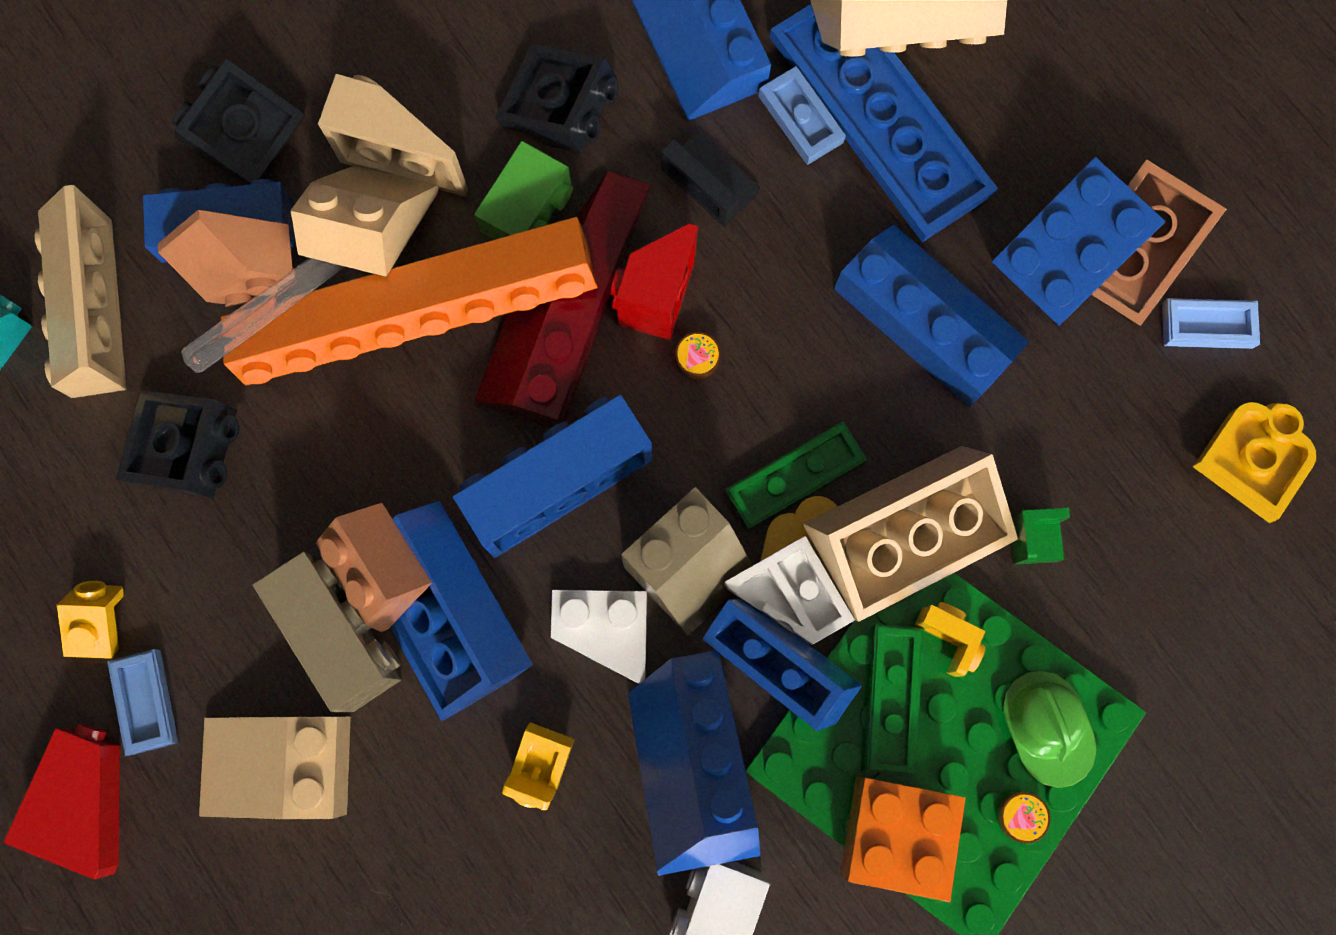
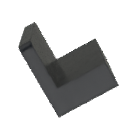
(708, 177)

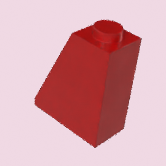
(73, 804)

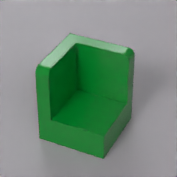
(1038, 536)

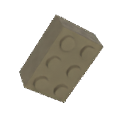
(327, 634)

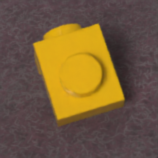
(89, 620)
(949, 625)
(538, 767)

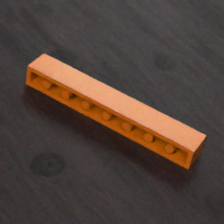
(419, 301)

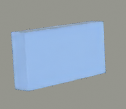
(1210, 323)

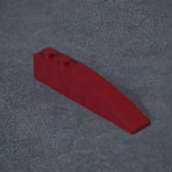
(547, 347)

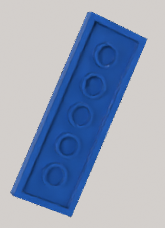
(889, 127)

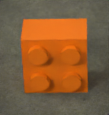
(902, 838)

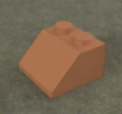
(228, 255)
(373, 565)

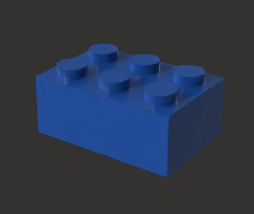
(1078, 241)

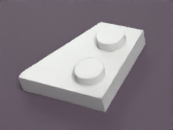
(794, 592)
(603, 627)

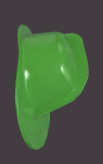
(1050, 729)

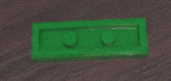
(795, 476)
(894, 700)

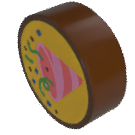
(697, 355)
(1023, 817)

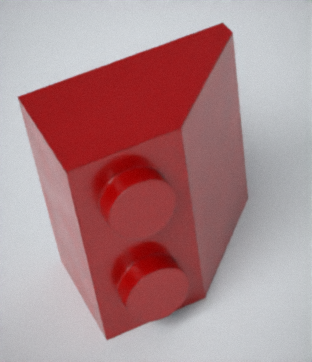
(655, 283)

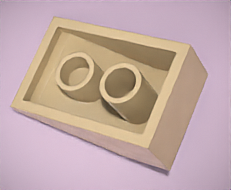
(380, 134)
(360, 217)
(275, 767)

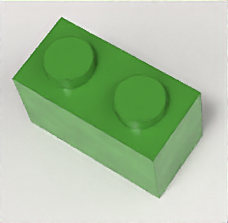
(524, 194)

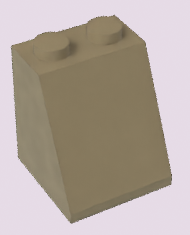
(687, 561)

